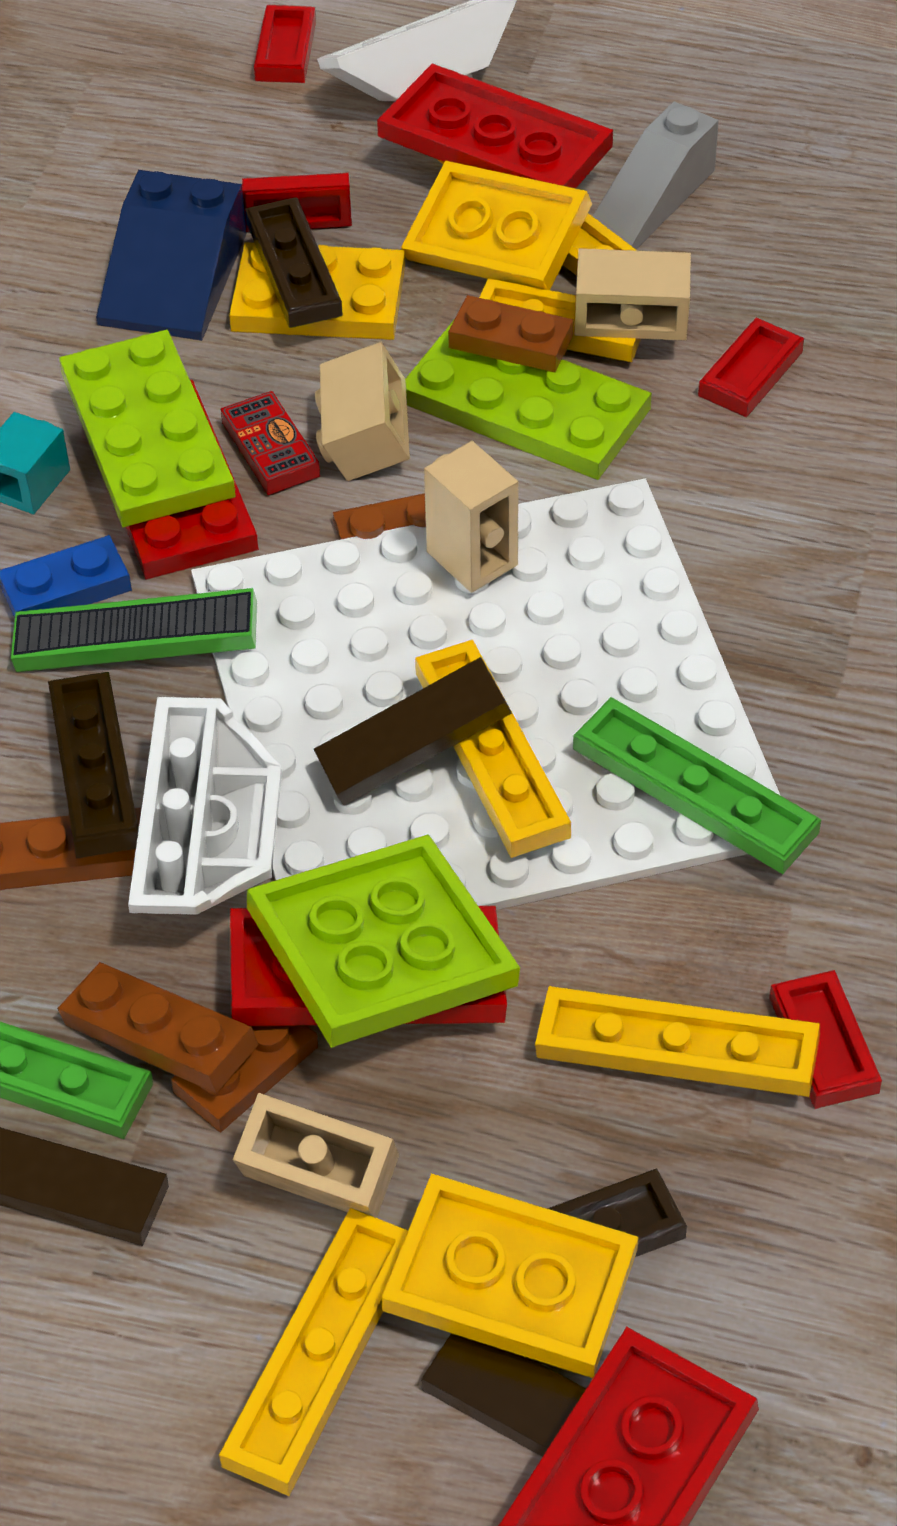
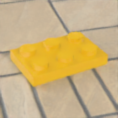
(496, 225)
(365, 280)
(511, 1275)

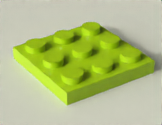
(381, 939)

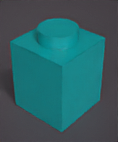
(30, 461)

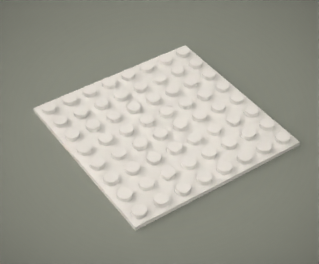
(577, 621)

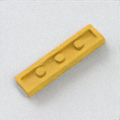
(503, 768)
(678, 1041)
(315, 1355)

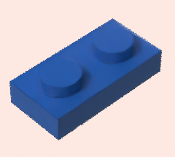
(66, 577)

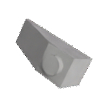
(660, 173)

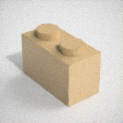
(632, 294)
(362, 412)
(471, 516)
(316, 1156)

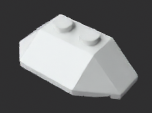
(454, 39)
(203, 810)

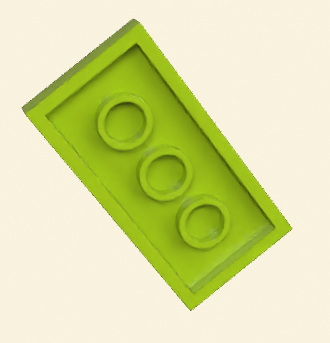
(559, 416)
(146, 428)

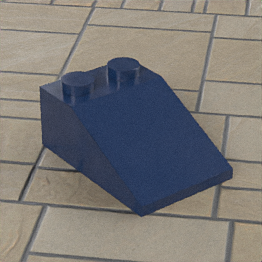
(172, 254)

